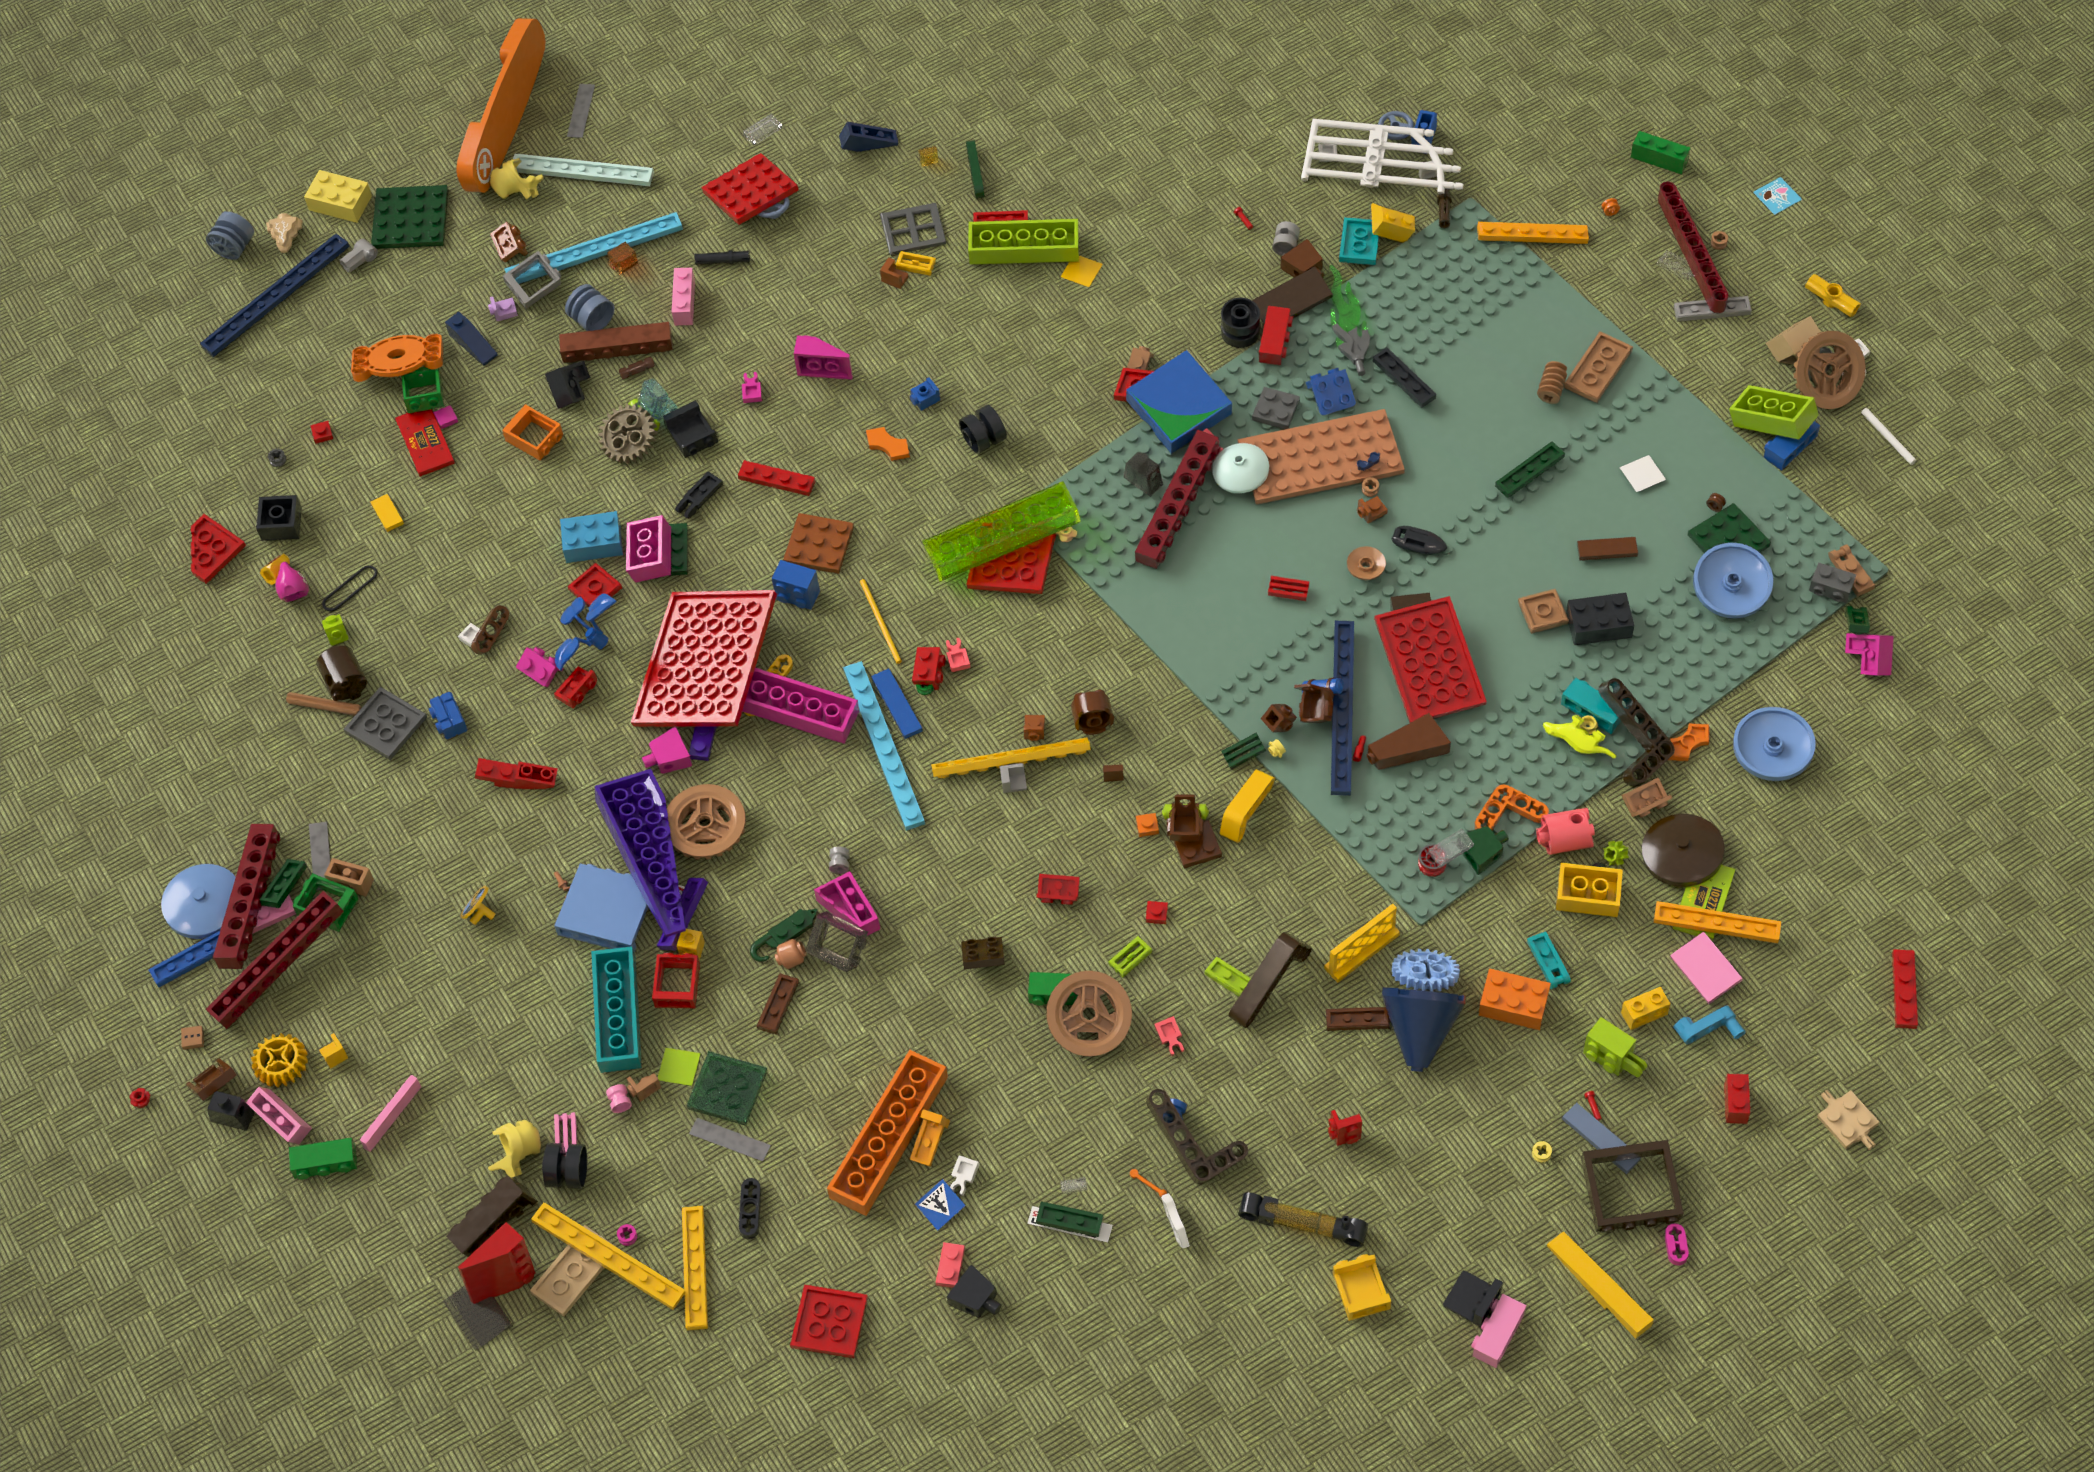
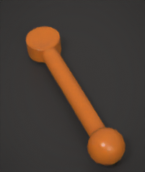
(1134, 1174)

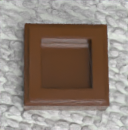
(1113, 773)

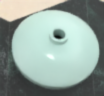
(1243, 475)

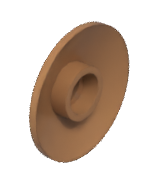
(1366, 557)

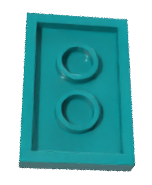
(1358, 242)

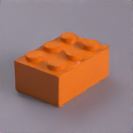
(1514, 999)

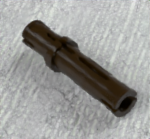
(1444, 218)

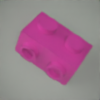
(538, 665)

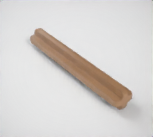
(322, 703)

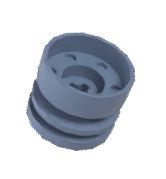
(230, 235)
(589, 308)

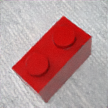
(1737, 1098)

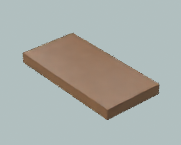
(1598, 367)

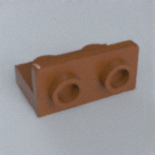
(508, 241)

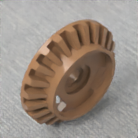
(1846, 359)
(705, 802)
(1089, 988)

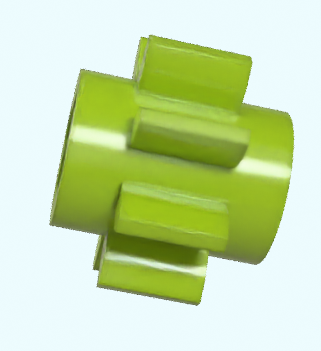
(1615, 853)

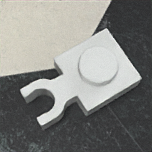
(964, 1171)

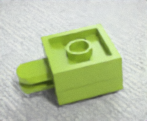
(1613, 1049)

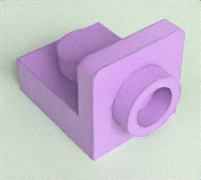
(502, 309)

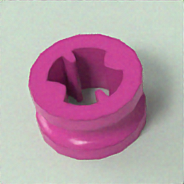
(633, 1236)

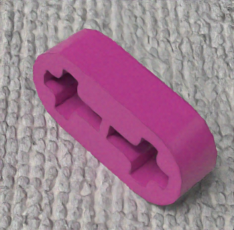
(1681, 1243)

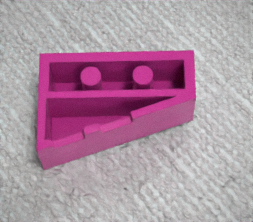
(848, 902)

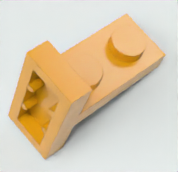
(928, 1137)

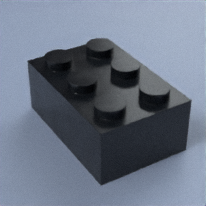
(1600, 618)

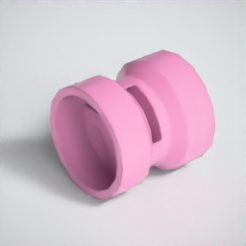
(619, 1099)

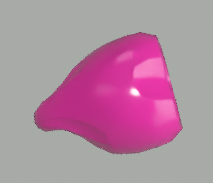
(290, 583)

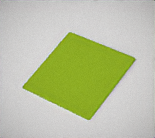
(678, 1066)

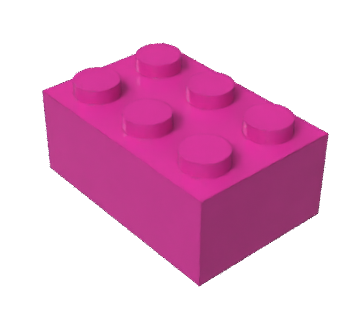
(648, 549)

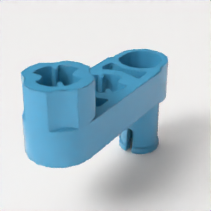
(1692, 1031)

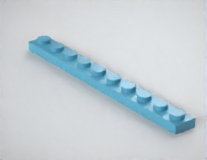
(600, 246)
(884, 746)

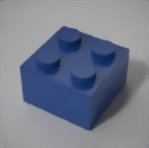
(795, 584)

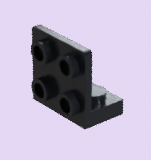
(1472, 1297)

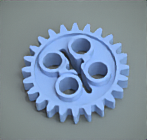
(1416, 966)

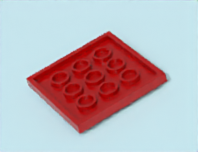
(749, 188)
(1016, 571)

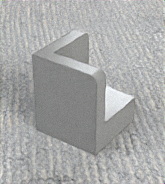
(1013, 778)

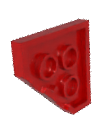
(212, 548)

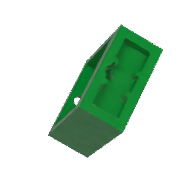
(430, 400)
(347, 901)

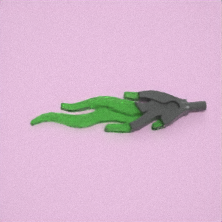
(1351, 344)

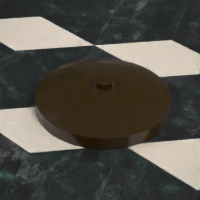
(1683, 850)

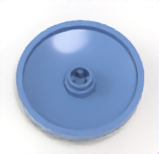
(1733, 580)
(1774, 743)
(197, 900)

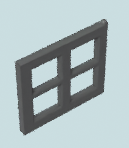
(912, 228)

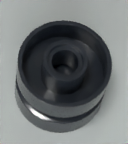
(1240, 322)
(982, 428)
(561, 1164)

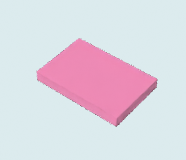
(1706, 967)

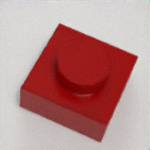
(321, 432)
(1156, 912)

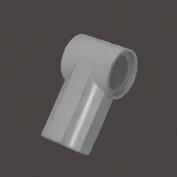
(362, 252)

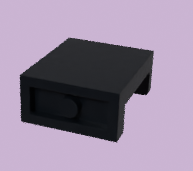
(690, 429)

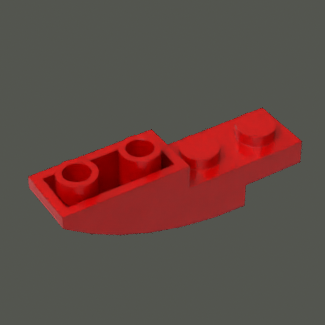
(516, 776)

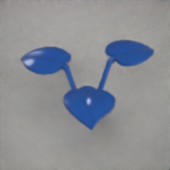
(594, 635)

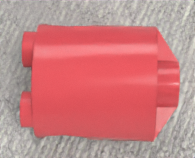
(1566, 831)

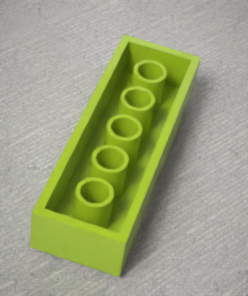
(1023, 241)

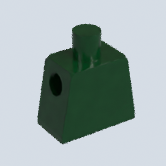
(1486, 848)

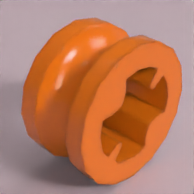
(1610, 207)

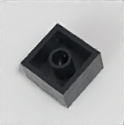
(279, 517)

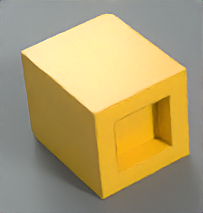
(333, 1052)

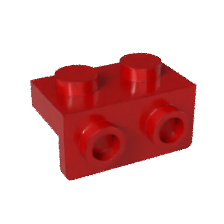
(928, 666)
(576, 687)
(1058, 888)
(1345, 1130)

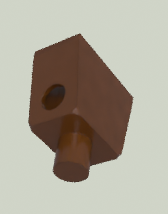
(1301, 259)

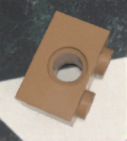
(350, 875)

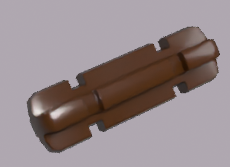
(636, 367)

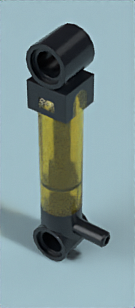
(1271, 1212)

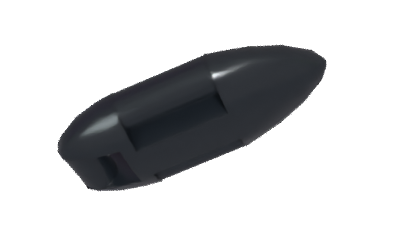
(1418, 540)

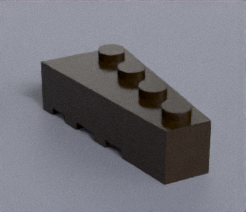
(490, 1214)

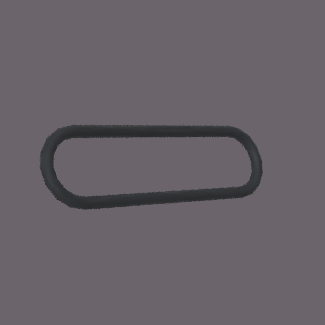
(355, 592)

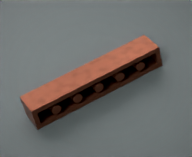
(615, 342)

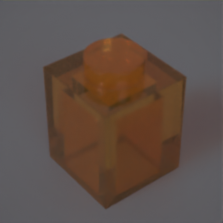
(622, 258)

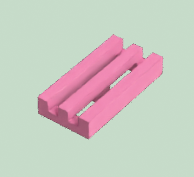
(565, 1118)

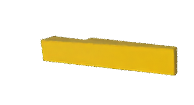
(1601, 1285)

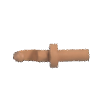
(562, 883)

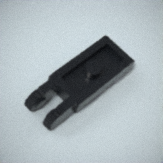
(699, 494)

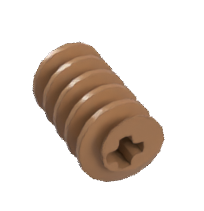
(1552, 382)

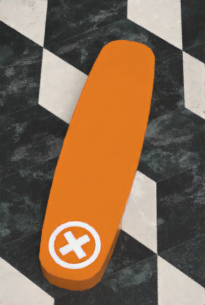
(490, 139)

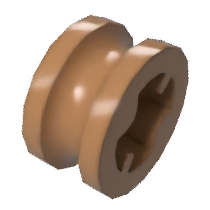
(1719, 235)
(1375, 485)

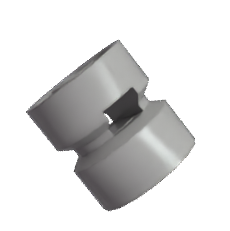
(1285, 237)

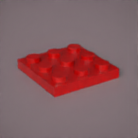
(829, 1321)

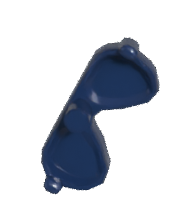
(1373, 459)

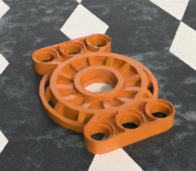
(414, 351)

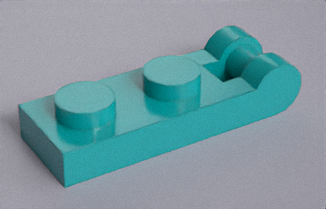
(1548, 959)

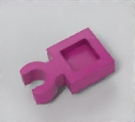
(751, 389)

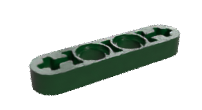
(975, 169)

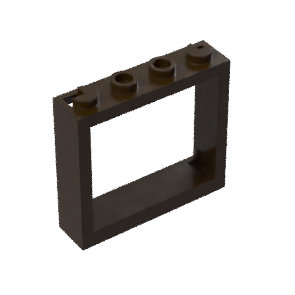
(1623, 1153)

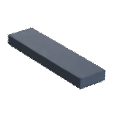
(1596, 1134)

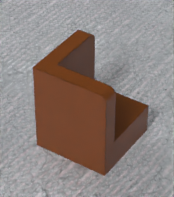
(891, 275)

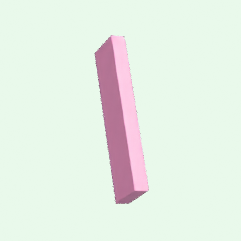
(390, 1113)

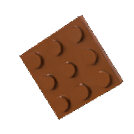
(819, 543)

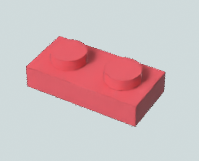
(950, 1264)

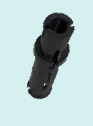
(722, 257)

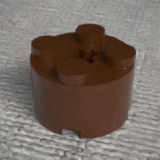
(1092, 712)

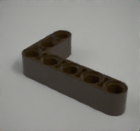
(1638, 730)
(1267, 976)
(1189, 1142)

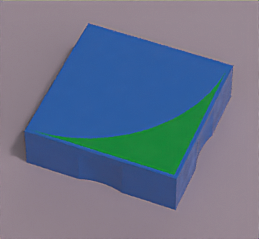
(1179, 401)

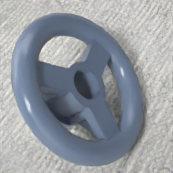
(1391, 115)
(776, 210)

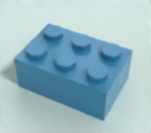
(591, 537)

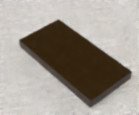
(1297, 294)

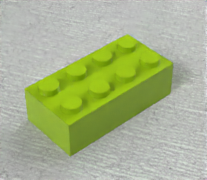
(1774, 412)

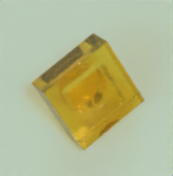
(928, 156)

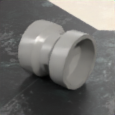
(839, 859)

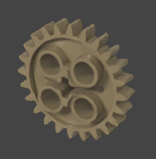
(627, 433)

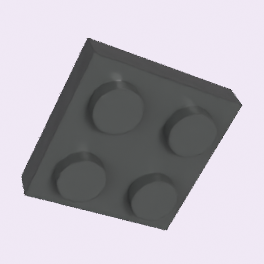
(1275, 408)

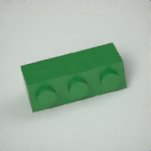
(1660, 152)
(1042, 985)
(323, 1158)

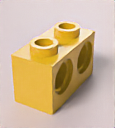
(1645, 1008)

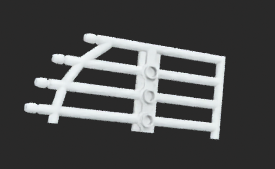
(1375, 155)

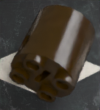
(341, 673)

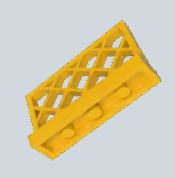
(1363, 944)

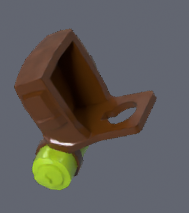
(1185, 820)

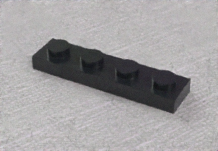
(1404, 377)

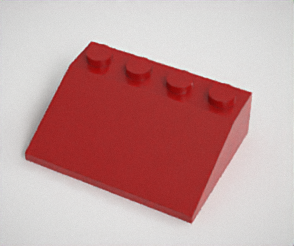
(497, 1265)

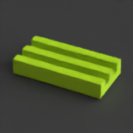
(1118, 967)

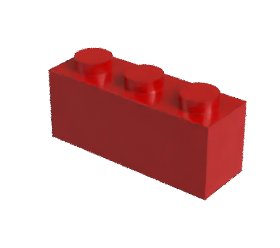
(1275, 335)

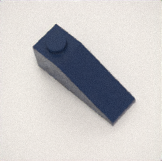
(865, 137)
(470, 338)

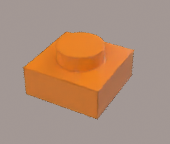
(1147, 825)

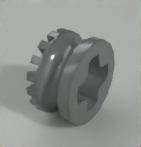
(276, 453)

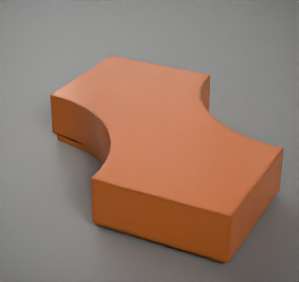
(880, 440)
(1695, 736)

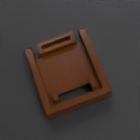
(211, 1080)

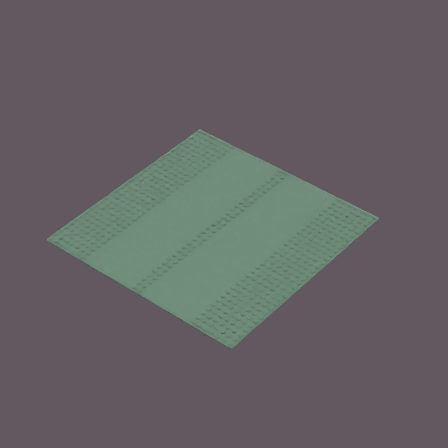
(1478, 331)

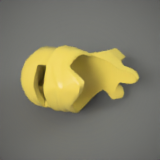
(507, 181)
(518, 1144)

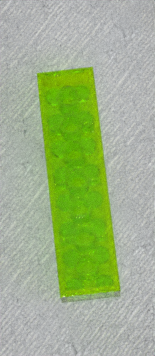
(1001, 531)

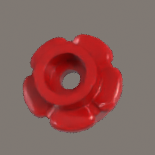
(143, 1101)

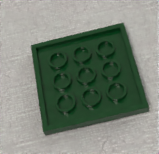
(410, 217)

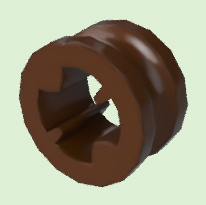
(1716, 502)

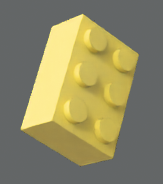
(338, 196)

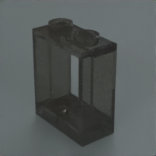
(818, 936)

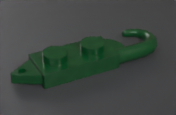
(786, 930)

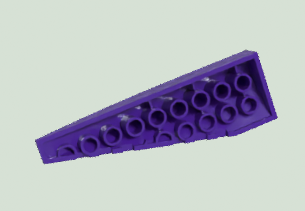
(641, 829)

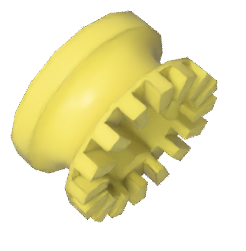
(1543, 1158)

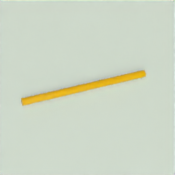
(880, 621)

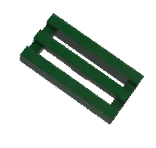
(1254, 737)

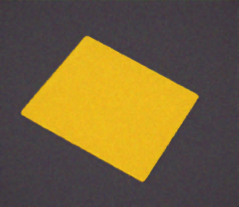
(1082, 271)

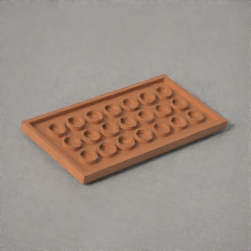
(1326, 455)

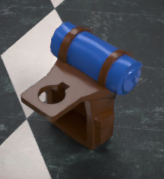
(1317, 699)

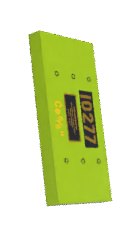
(1708, 895)

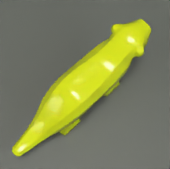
(1577, 737)

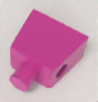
(668, 753)

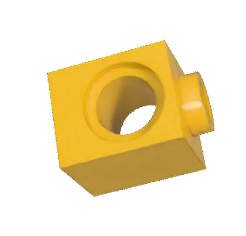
(691, 942)

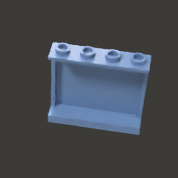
(602, 908)

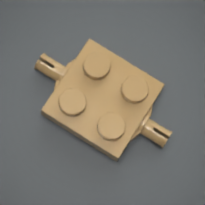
(1848, 1119)

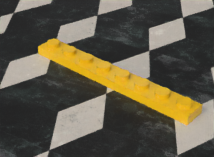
(1037, 753)
(608, 1256)

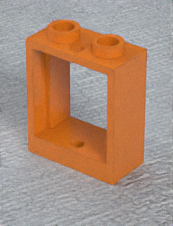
(521, 421)

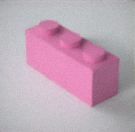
(683, 296)
(278, 1115)
(1498, 1330)

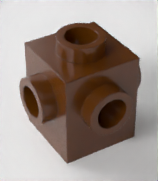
(1279, 718)

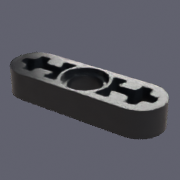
(754, 1216)

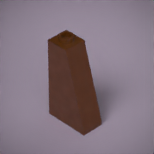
(1409, 744)

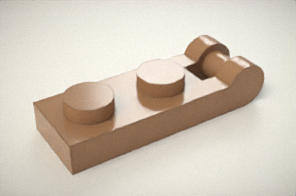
(1862, 581)

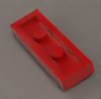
(1000, 216)

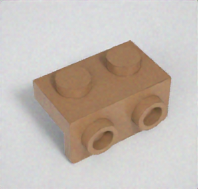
(1646, 797)

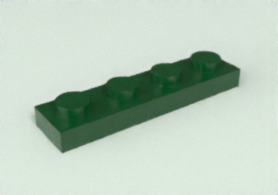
(1529, 469)

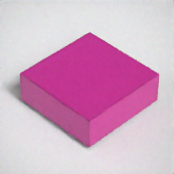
(445, 417)

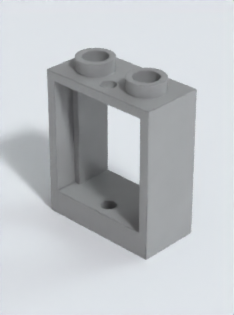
(509, 279)

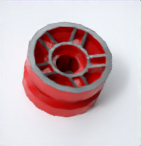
(1426, 867)

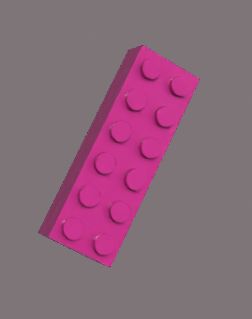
(801, 706)

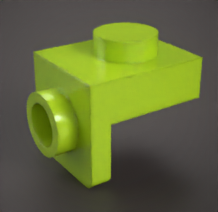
(335, 629)

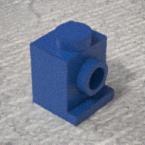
(925, 394)

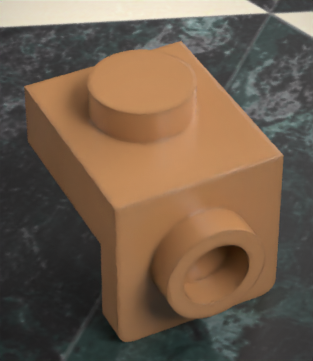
(1140, 358)

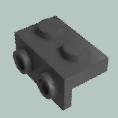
(1832, 582)

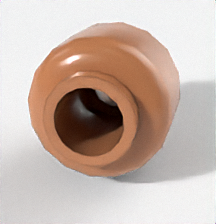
(790, 954)

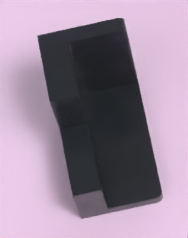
(565, 383)

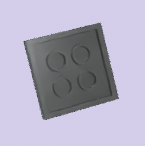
(385, 723)

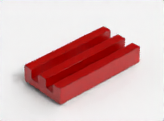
(1288, 585)

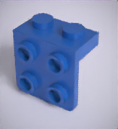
(1332, 391)

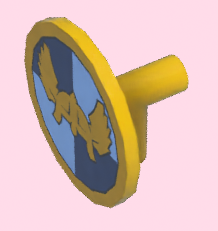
(475, 903)

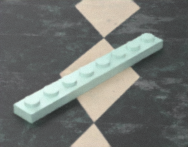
(584, 170)

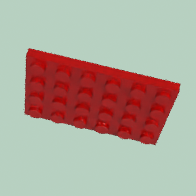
(1430, 659)

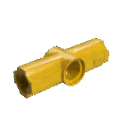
(1832, 295)

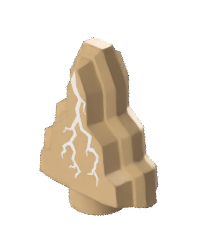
(284, 230)

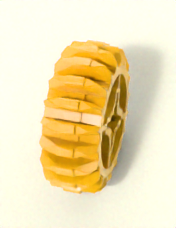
(279, 1071)

